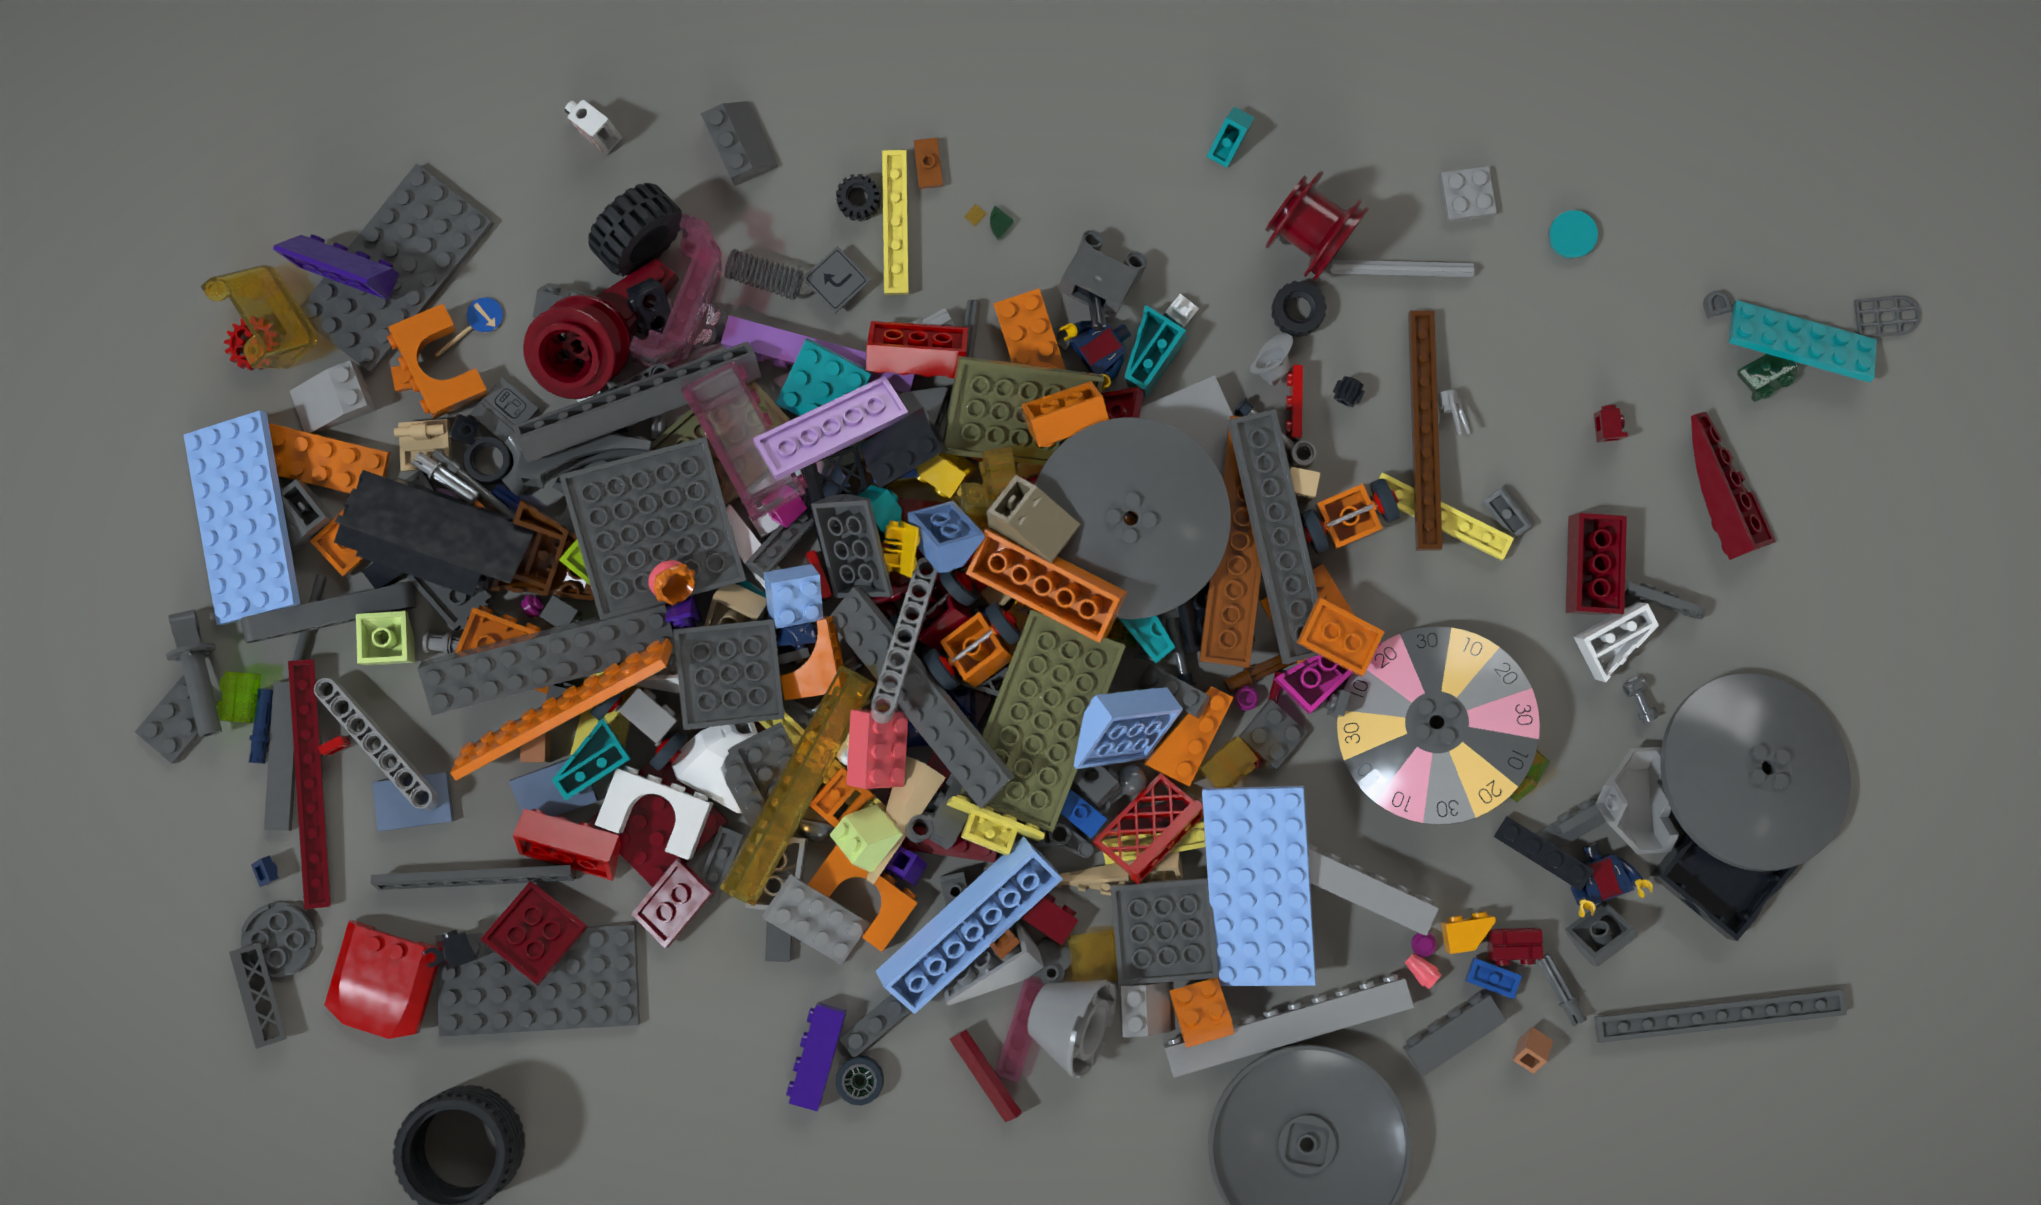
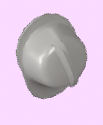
(1273, 359)

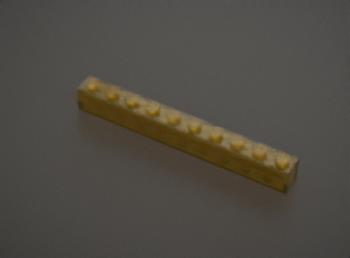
(796, 786)

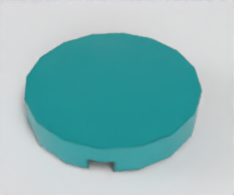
(1573, 234)

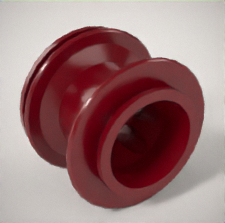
(1314, 224)
(603, 346)

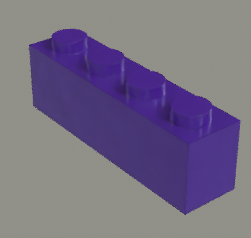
(817, 1056)

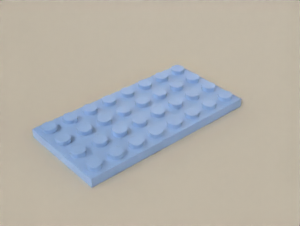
(241, 518)
(1260, 885)

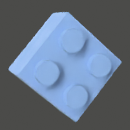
(793, 596)

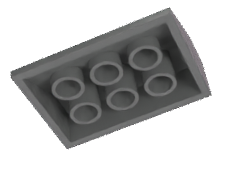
(851, 545)

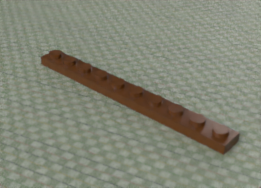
(1425, 431)

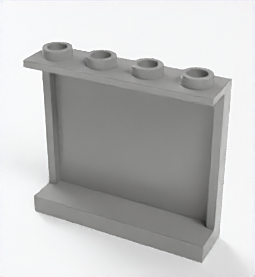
(1197, 412)

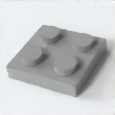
(1468, 193)

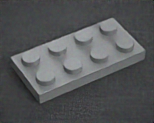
(815, 919)

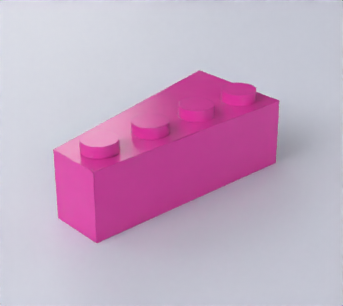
(1312, 681)

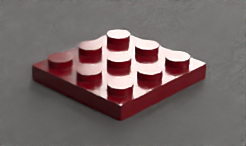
(534, 933)

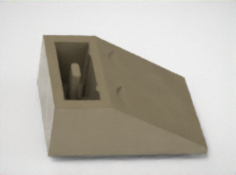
(1031, 519)

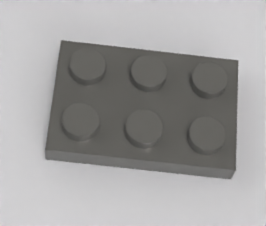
(171, 724)

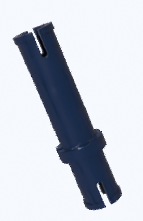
(261, 726)

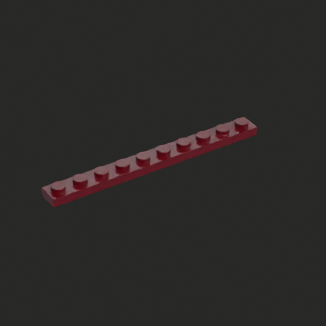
(309, 784)

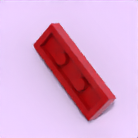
(1294, 402)

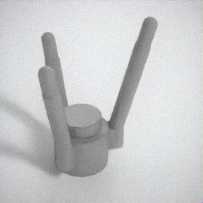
(1452, 404)

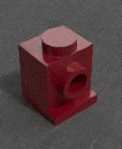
(1609, 424)

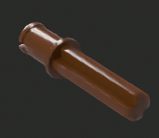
(1254, 673)

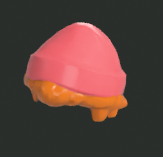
(671, 582)

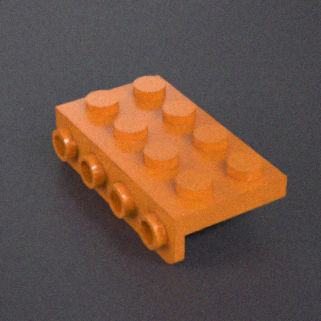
(486, 629)

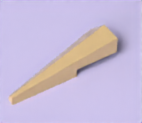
(907, 801)
(1103, 876)

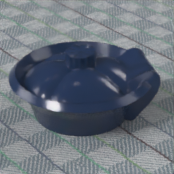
(797, 635)

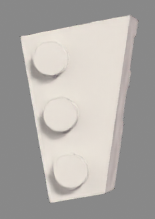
(1614, 639)

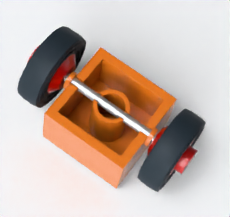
(1349, 516)
(975, 648)

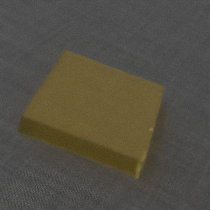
(975, 215)

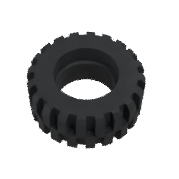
(635, 229)

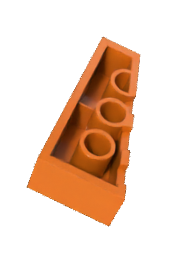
(1189, 740)

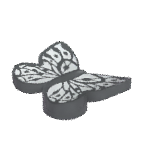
(713, 329)

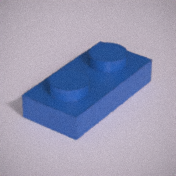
(1493, 978)

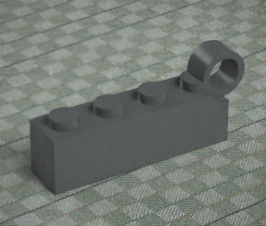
(945, 822)

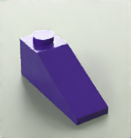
(906, 866)

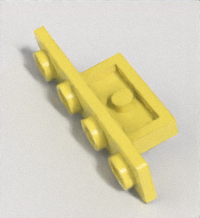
(992, 829)

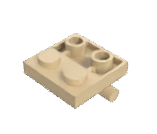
(423, 437)

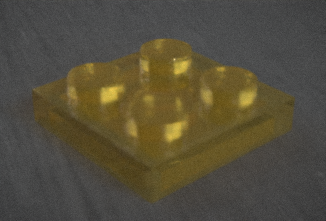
(1093, 956)

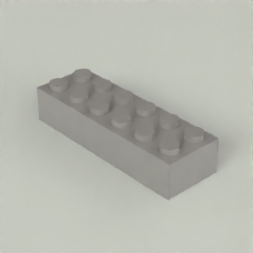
(1371, 891)

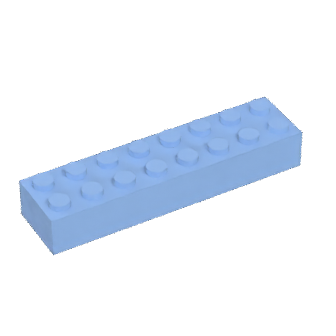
(968, 925)

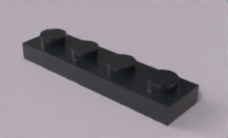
(1543, 853)

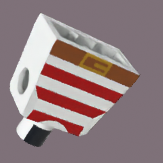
(593, 125)

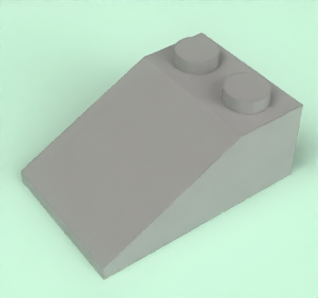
(332, 397)

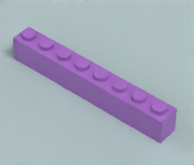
(784, 346)

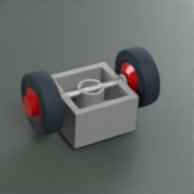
(650, 719)

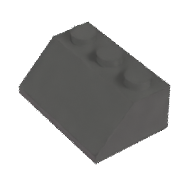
(739, 140)

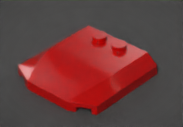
(381, 982)

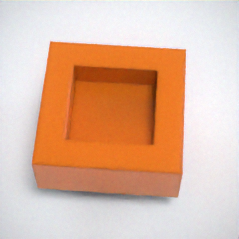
(400, 379)

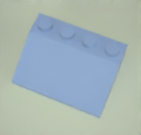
(1124, 726)

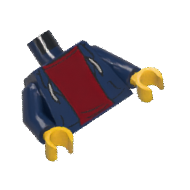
(1098, 350)
(1610, 879)

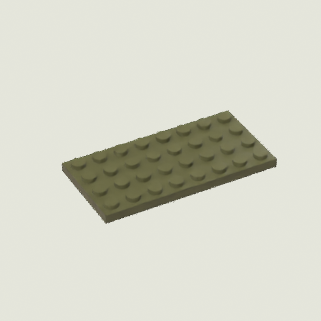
(1042, 713)

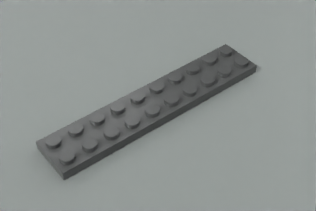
(1276, 528)
(923, 701)

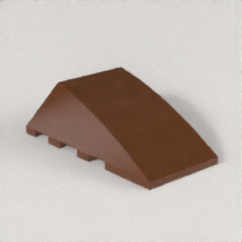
(540, 567)

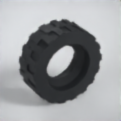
(1303, 290)

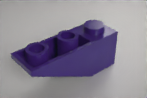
(684, 614)

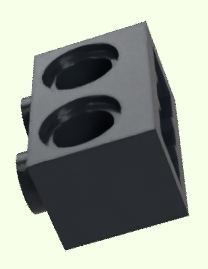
(655, 305)

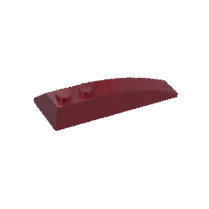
(1731, 507)

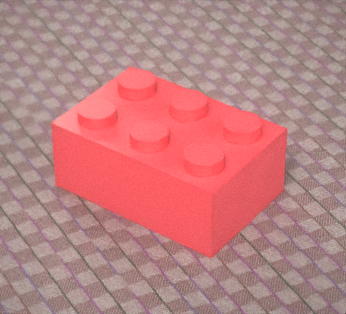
(876, 750)

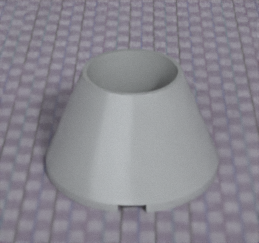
(1071, 1022)

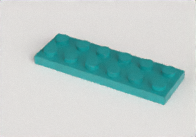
(1803, 341)

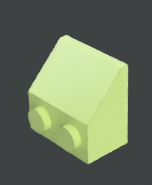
(384, 638)
(866, 837)

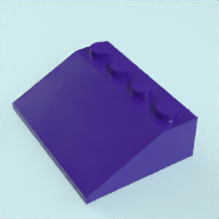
(339, 265)

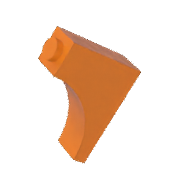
(820, 668)

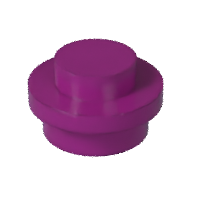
(532, 606)
(1246, 698)
(1423, 945)

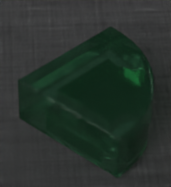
(999, 223)

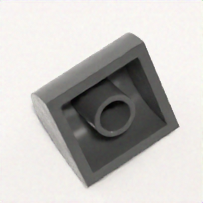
(1600, 935)

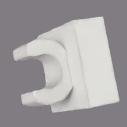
(1181, 311)

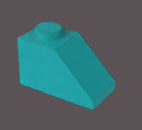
(1230, 136)

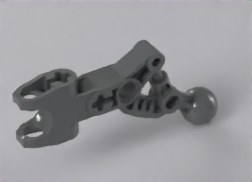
(1131, 781)

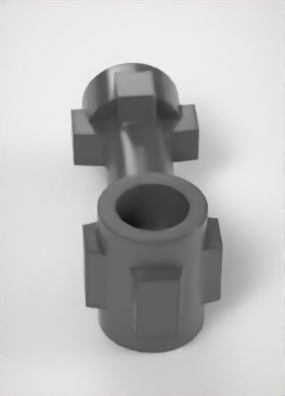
(1635, 687)

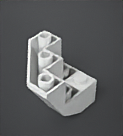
(703, 757)

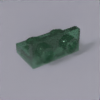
(1767, 375)

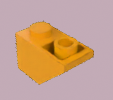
(1466, 934)

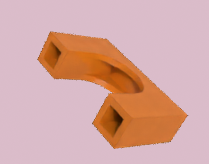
(438, 395)
(895, 902)

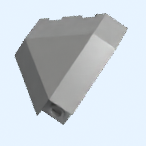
(1637, 804)

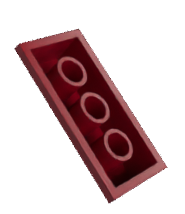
(1596, 564)

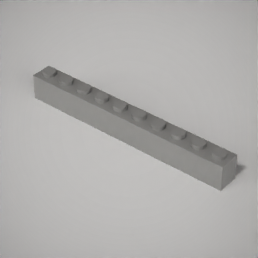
(1293, 1024)

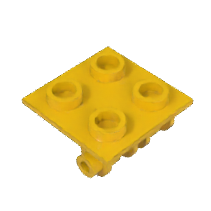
(904, 557)

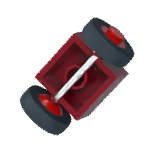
(946, 609)

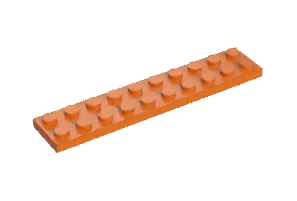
(559, 710)

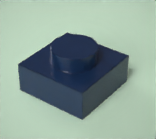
(265, 871)

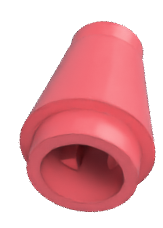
(1423, 971)

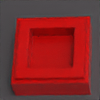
(334, 745)

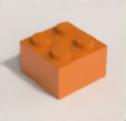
(1201, 1012)

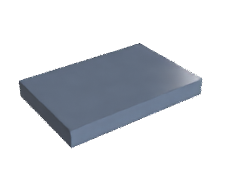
(538, 792)
(396, 812)

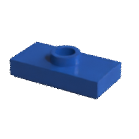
(1082, 814)

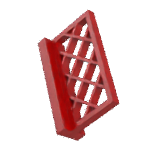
(1168, 837)

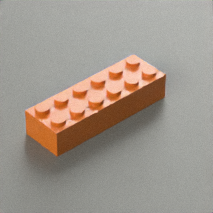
(1051, 588)

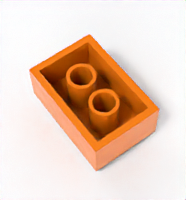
(1064, 413)

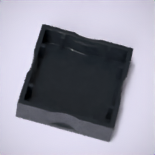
(1715, 890)

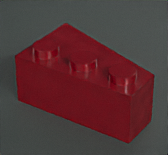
(618, 296)

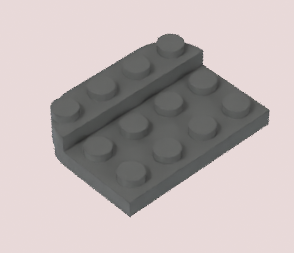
(755, 767)

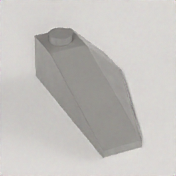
(991, 972)

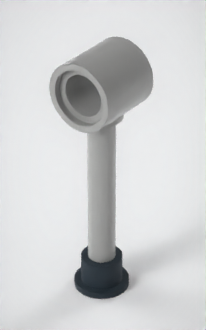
(1246, 408)

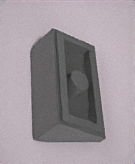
(1508, 512)

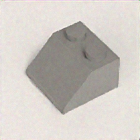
(1145, 1009)

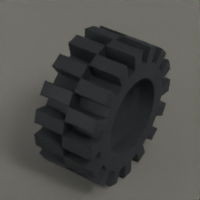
(852, 184)

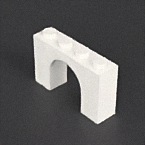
(689, 809)

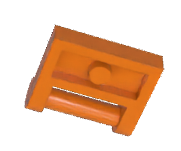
(835, 794)

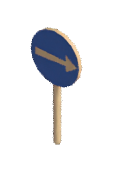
(483, 316)

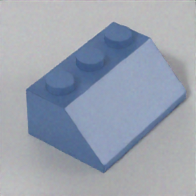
(946, 535)

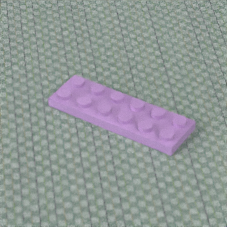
(830, 428)

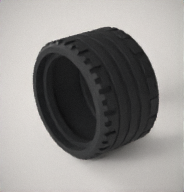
(410, 1156)

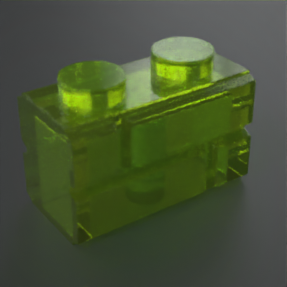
(238, 696)

